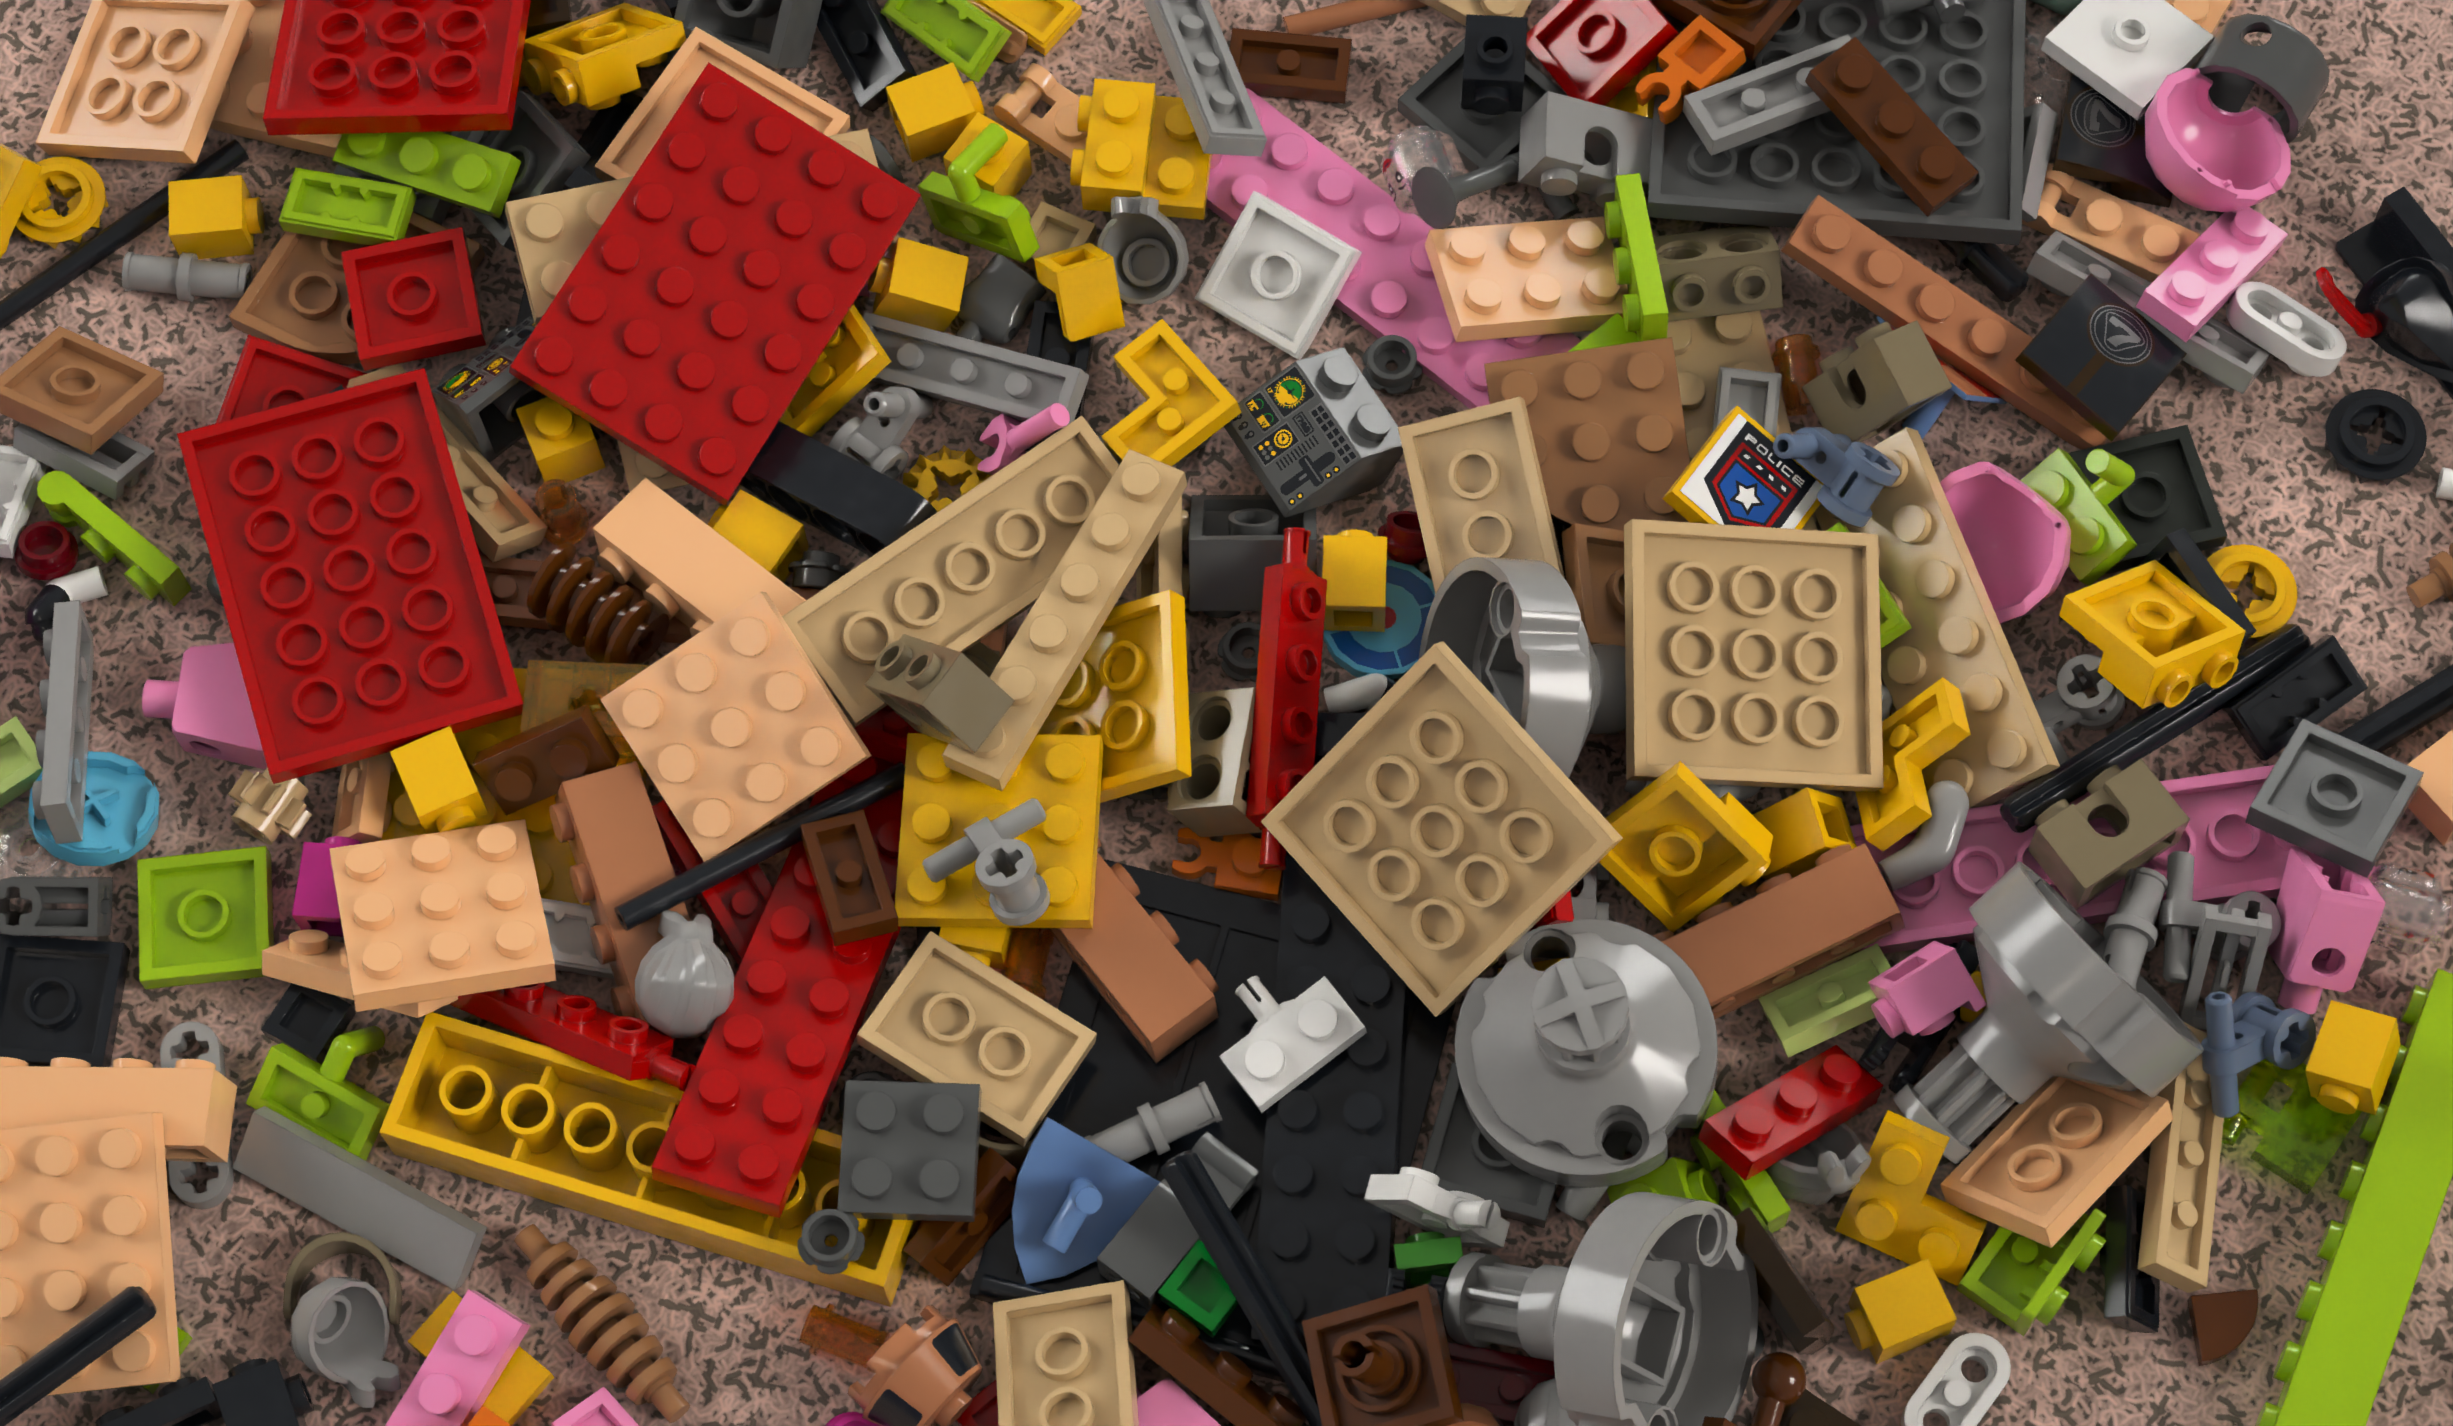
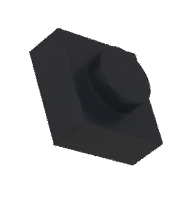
(308, 1021)

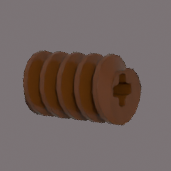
(590, 613)

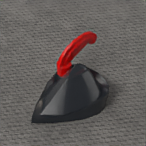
(2404, 312)

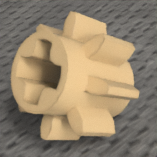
(268, 807)

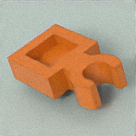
(1690, 63)
(1232, 861)

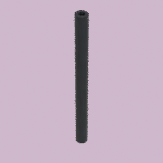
(112, 238)
(757, 848)

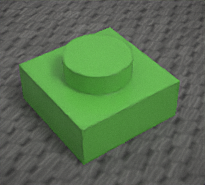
(1427, 1255)

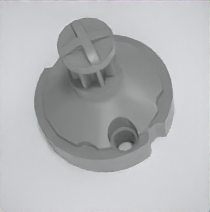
(1531, 651)
(2045, 1016)
(1586, 1052)
(1640, 1326)

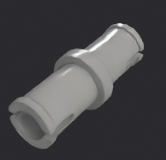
(185, 276)
(2131, 929)
(1159, 1125)

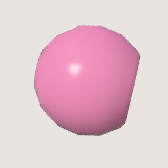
(2212, 154)
(2011, 535)

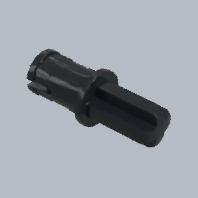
(1990, 266)

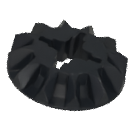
(2400, 425)

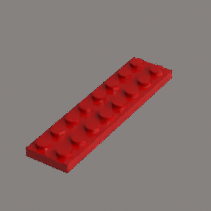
(783, 1035)

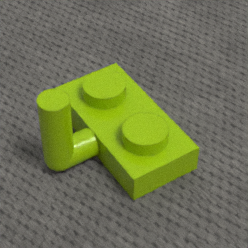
(975, 214)
(2096, 532)
(320, 1094)

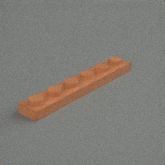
(1952, 321)

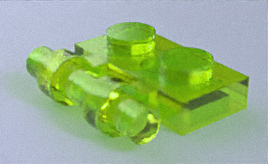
(2299, 1137)

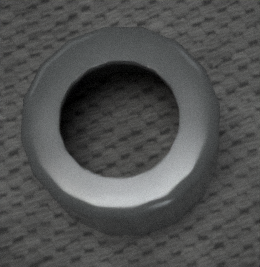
(2284, 66)

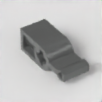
(45, 917)
(1161, 1233)

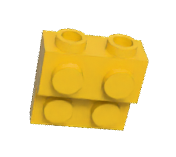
(599, 55)
(1139, 149)
(2155, 634)
(1685, 847)

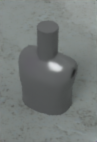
(997, 302)

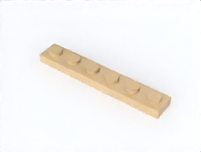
(1072, 611)

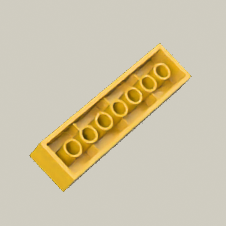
(588, 1144)

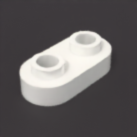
(2286, 329)
(1950, 1393)

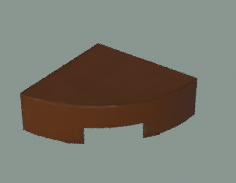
(2221, 1322)

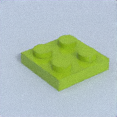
(204, 916)

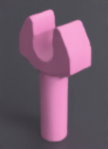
(1014, 437)

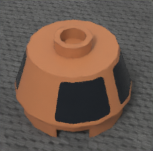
(920, 1375)

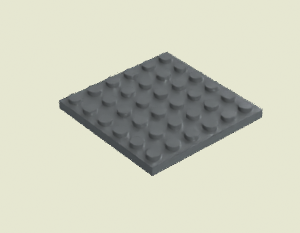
(1957, 72)

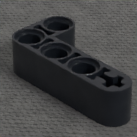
(834, 491)

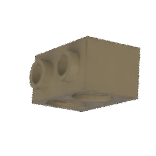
(1720, 271)
(938, 692)
(1220, 743)

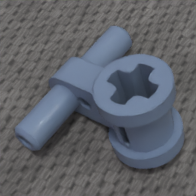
(1848, 469)
(2246, 1034)

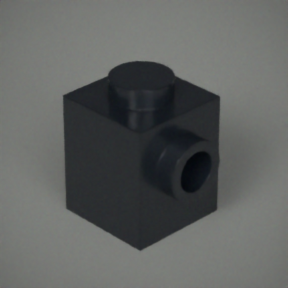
(1494, 64)
(263, 1395)

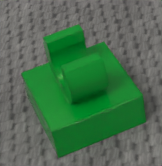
(1199, 1291)

